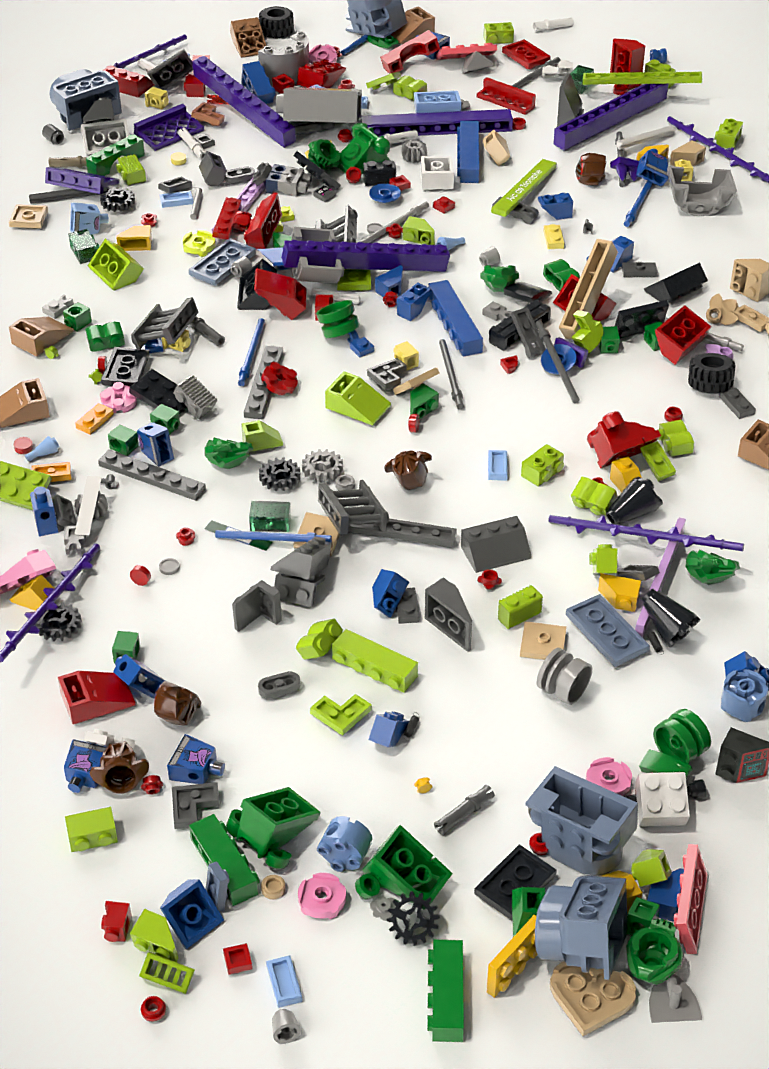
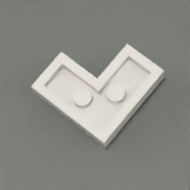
(557, 72)
(103, 739)

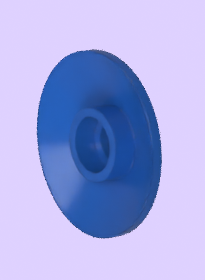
(385, 193)
(566, 355)

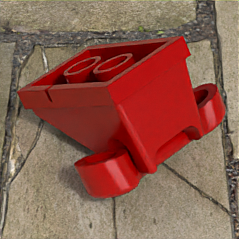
(619, 438)

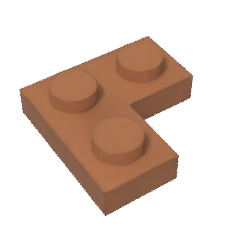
(207, 113)

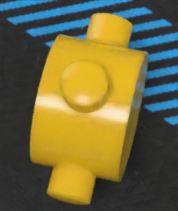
(423, 785)

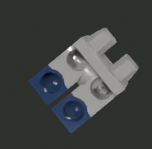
(287, 180)

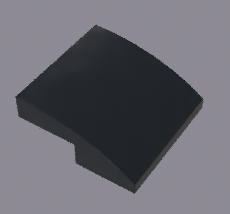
(526, 292)

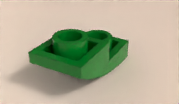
(386, 42)
(663, 763)

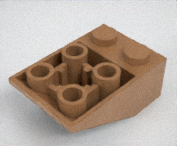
(417, 23)
(247, 36)
(37, 333)
(23, 403)
(755, 444)

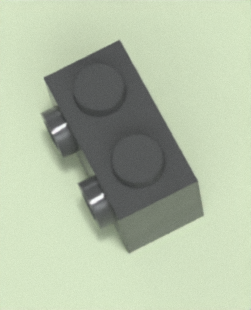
(212, 169)

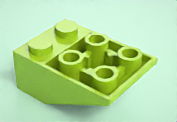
(355, 399)

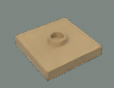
(28, 216)
(415, 382)
(318, 524)
(541, 639)

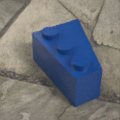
(257, 82)

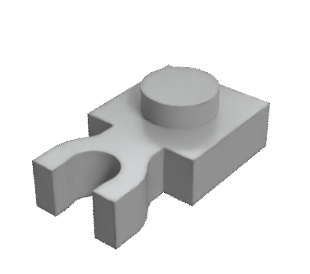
(56, 307)
(496, 311)
(72, 540)

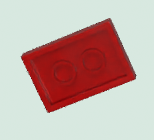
(526, 54)

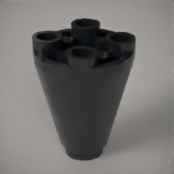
(634, 501)
(669, 617)

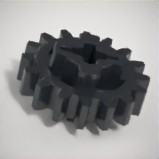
(117, 199)
(279, 474)
(59, 622)
(402, 914)

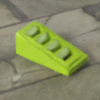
(145, 972)

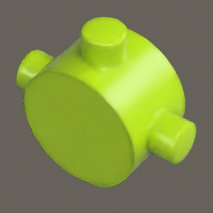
(51, 352)
(96, 376)

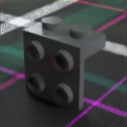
(298, 589)
(257, 601)

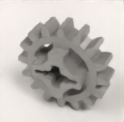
(322, 465)

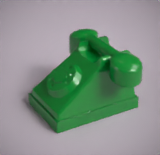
(363, 148)
(271, 822)
(403, 867)

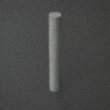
(196, 202)

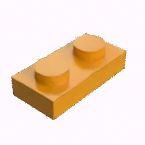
(94, 418)
(57, 471)

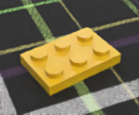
(512, 959)

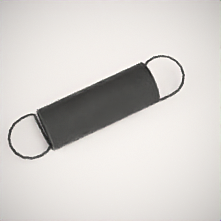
(654, 641)
(411, 726)

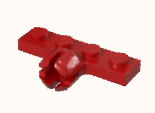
(231, 218)

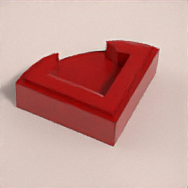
(509, 364)

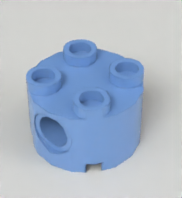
(744, 694)
(345, 844)

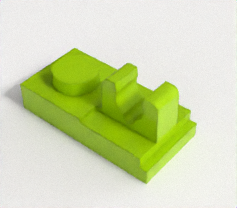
(658, 461)

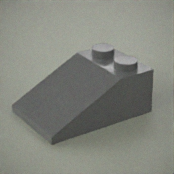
(569, 101)
(448, 612)

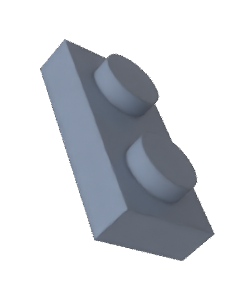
(217, 885)

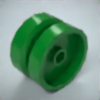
(338, 319)
(682, 736)

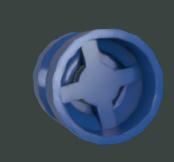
(660, 55)

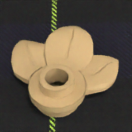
(723, 308)

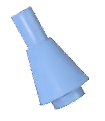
(450, 242)
(46, 447)

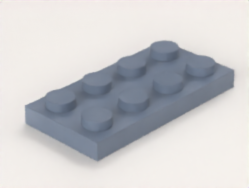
(218, 263)
(607, 630)

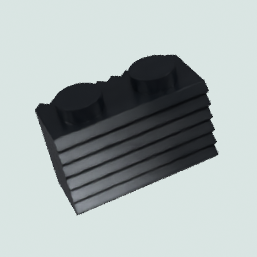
(378, 172)

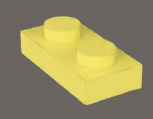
(553, 236)

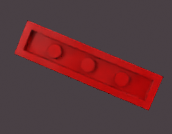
(504, 94)

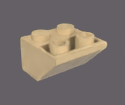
(750, 278)

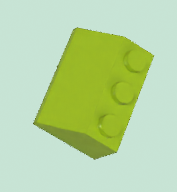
(115, 265)

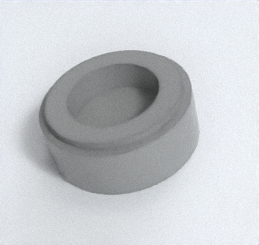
(345, 482)

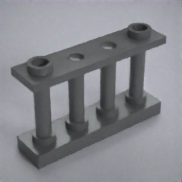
(348, 228)
(165, 323)
(341, 516)

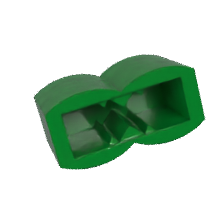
(558, 273)
(105, 336)

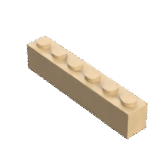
(589, 285)

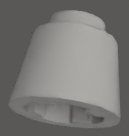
(490, 256)
(241, 266)
(285, 1026)

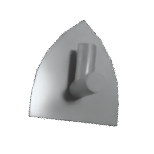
(673, 1002)

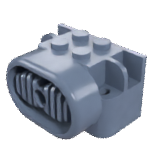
(371, 16)
(78, 91)
(582, 822)
(583, 923)

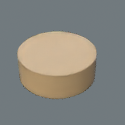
(273, 887)

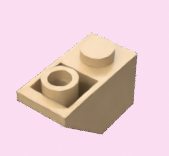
(496, 147)
(690, 152)

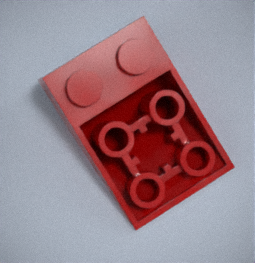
(320, 73)
(282, 292)
(93, 694)

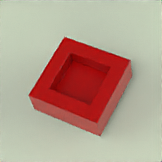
(401, 182)
(443, 204)
(237, 958)

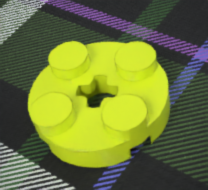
(199, 243)

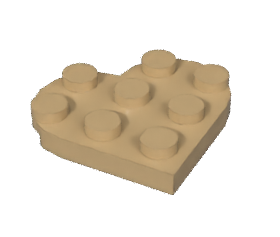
(589, 997)

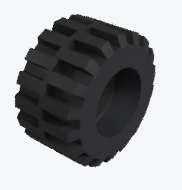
(276, 21)
(711, 373)

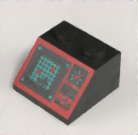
(742, 757)

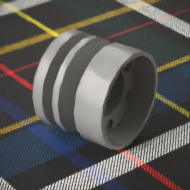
(564, 676)

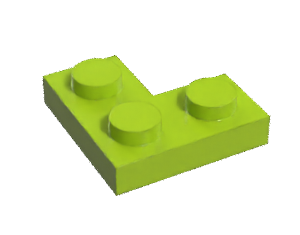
(388, 79)
(341, 717)

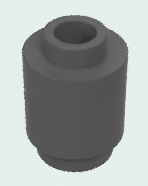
(53, 134)

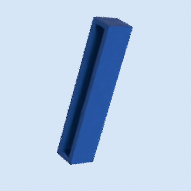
(468, 151)
(455, 318)

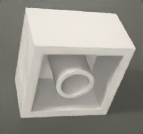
(437, 172)
(662, 799)

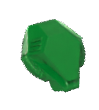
(324, 154)
(499, 277)
(227, 453)
(710, 567)
(654, 952)

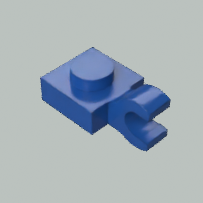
(358, 345)

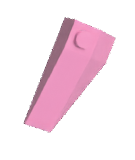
(28, 568)

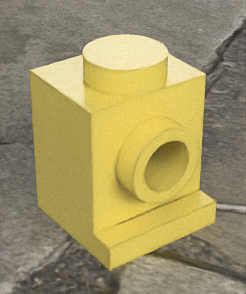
(156, 98)
(688, 169)
(181, 344)
(407, 354)

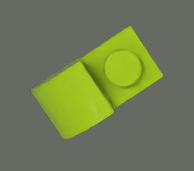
(589, 333)

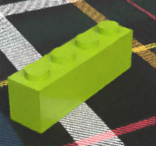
(374, 660)

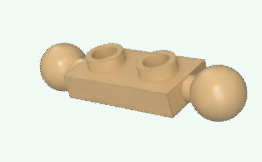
(752, 318)

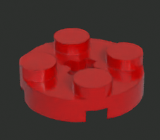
(276, 371)

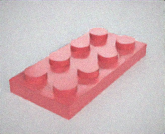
(462, 51)
(691, 899)

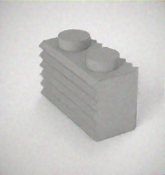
(195, 396)

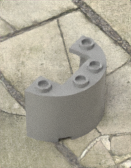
(286, 60)
(702, 197)
(316, 273)

